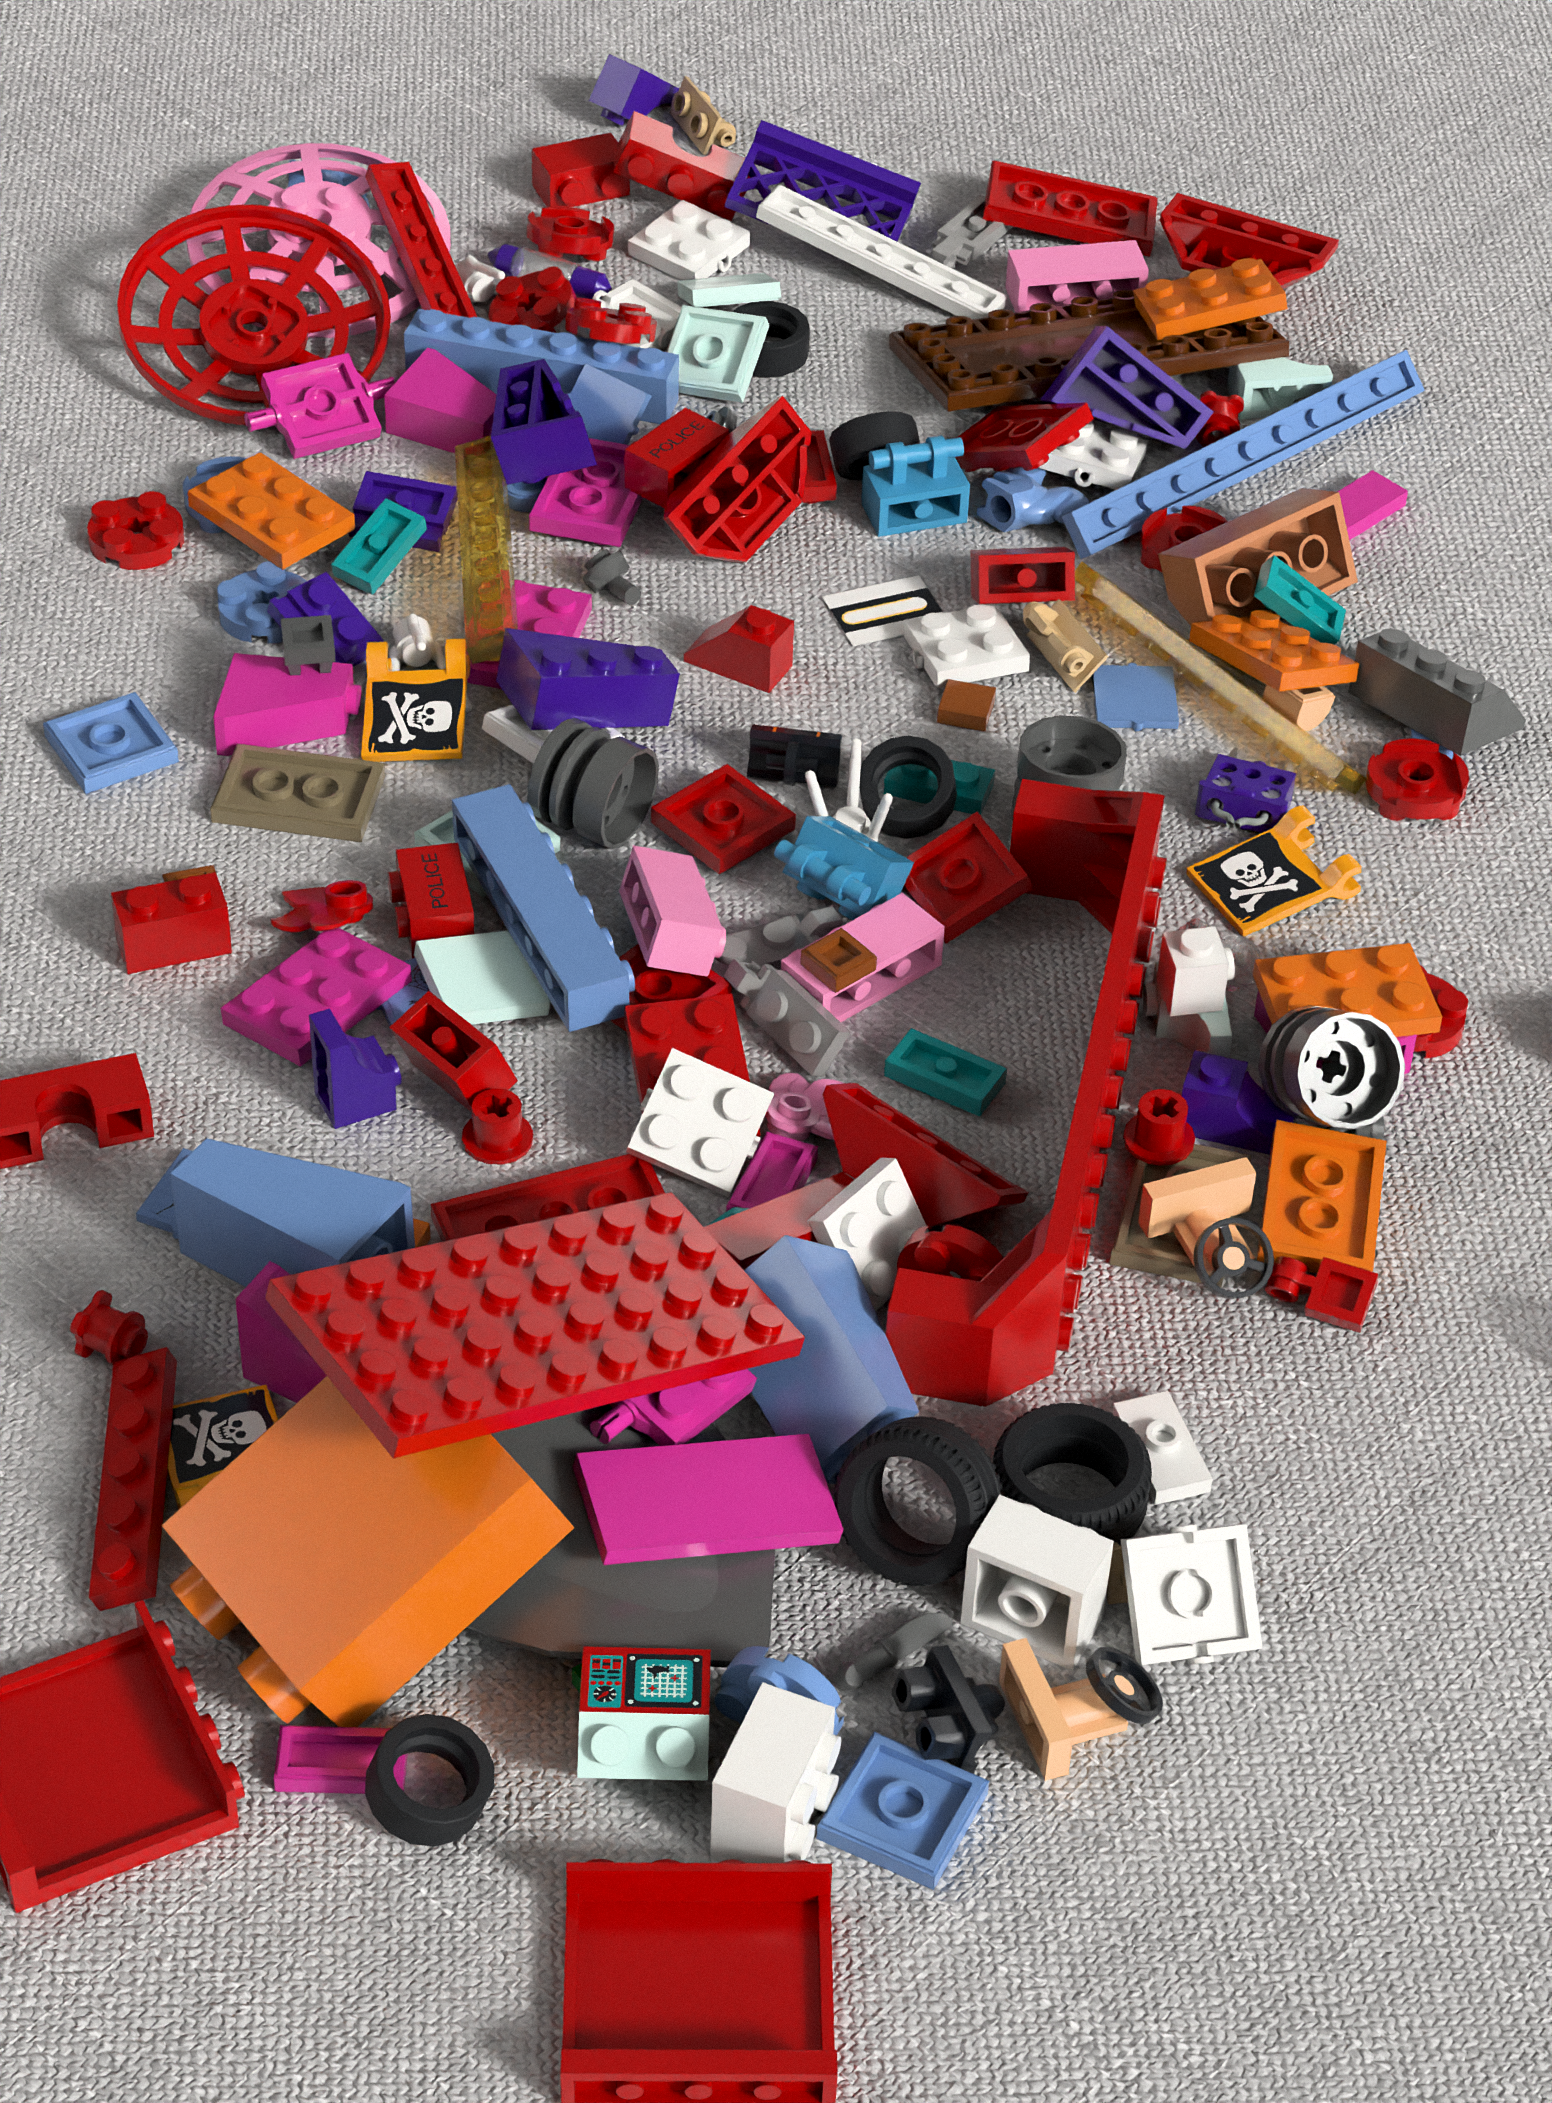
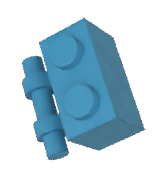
(915, 486)
(843, 866)

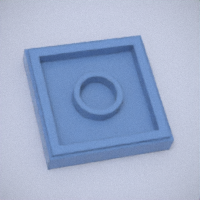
(110, 742)
(903, 1810)

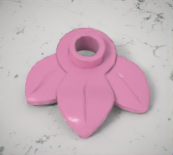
(798, 1107)

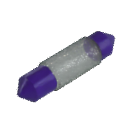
(523, 260)

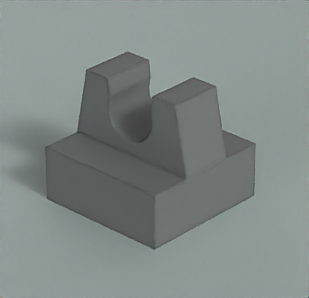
(308, 642)

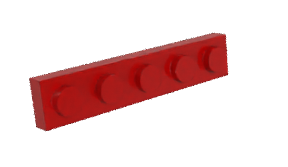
(418, 239)
(133, 1480)

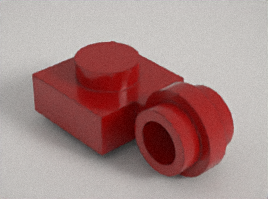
(1337, 1293)

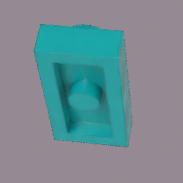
(379, 546)
(1299, 601)
(920, 785)
(945, 1072)

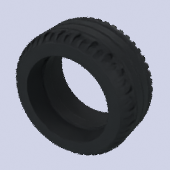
(1085, 1438)
(869, 1524)

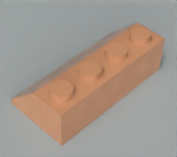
(1222, 566)

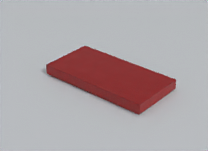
(1068, 207)
(546, 1197)

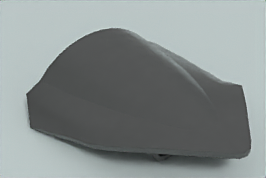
(580, 1602)

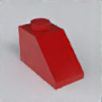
(746, 647)

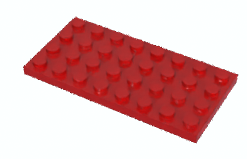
(531, 1322)

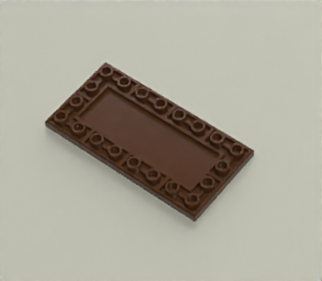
(1024, 352)

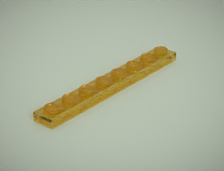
(484, 549)
(1227, 689)

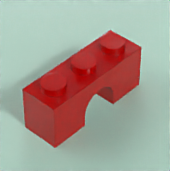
(653, 159)
(99, 1094)

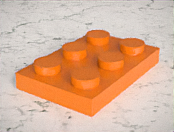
(1209, 298)
(271, 510)
(1274, 651)
(1361, 980)
(1322, 1195)

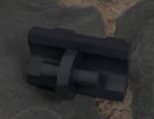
(790, 753)
(956, 1708)

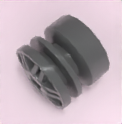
(1071, 753)
(593, 783)
(1358, 1072)

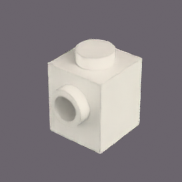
(1194, 971)

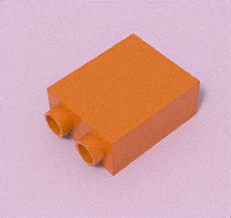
(354, 1558)

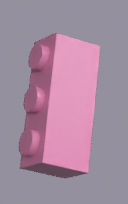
(1073, 271)
(671, 911)
(906, 948)

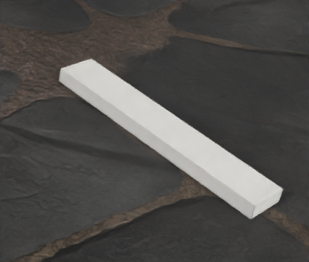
(878, 254)

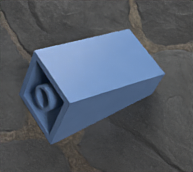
(259, 1207)
(846, 1370)

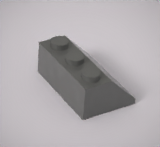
(1432, 693)

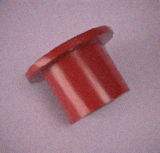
(497, 1128)
(1160, 1129)

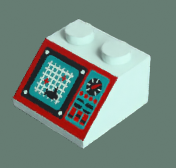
(644, 1713)

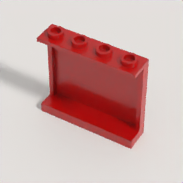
(105, 1765)
(698, 1983)

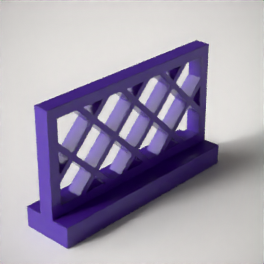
(830, 174)

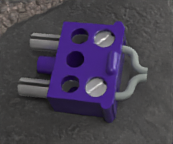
(1245, 792)

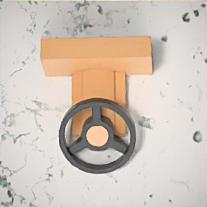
(1199, 1213)
(1077, 1710)

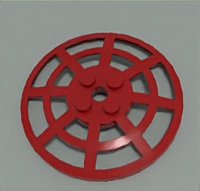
(245, 303)

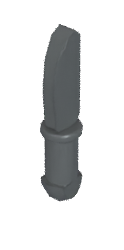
(895, 1646)

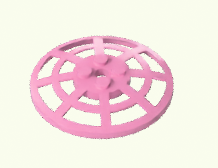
(324, 201)

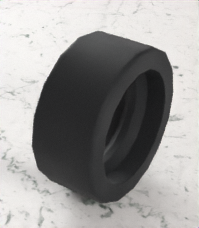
(786, 323)
(857, 437)
(906, 751)
(409, 1818)

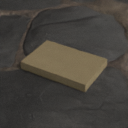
(298, 792)
(1164, 1252)

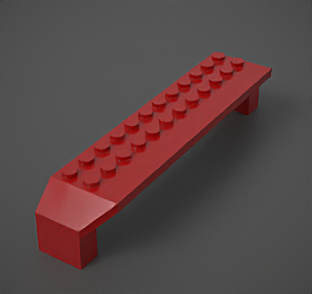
(1004, 1332)

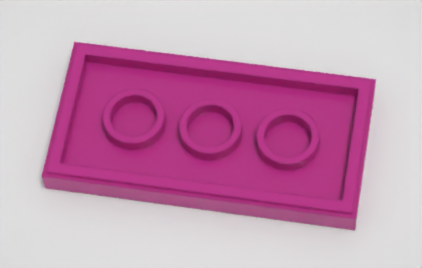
(706, 1498)

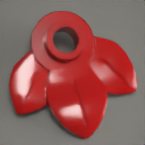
(325, 907)

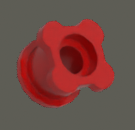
(1223, 420)
(108, 1330)

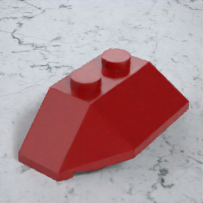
(1217, 236)
(743, 486)
(941, 1177)

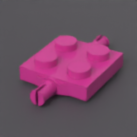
(320, 405)
(677, 1412)

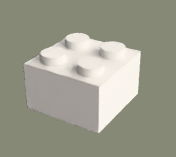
(1036, 1581)
(774, 1779)

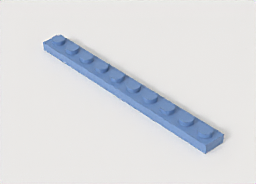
(1243, 453)

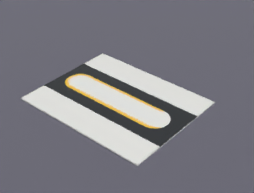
(881, 609)

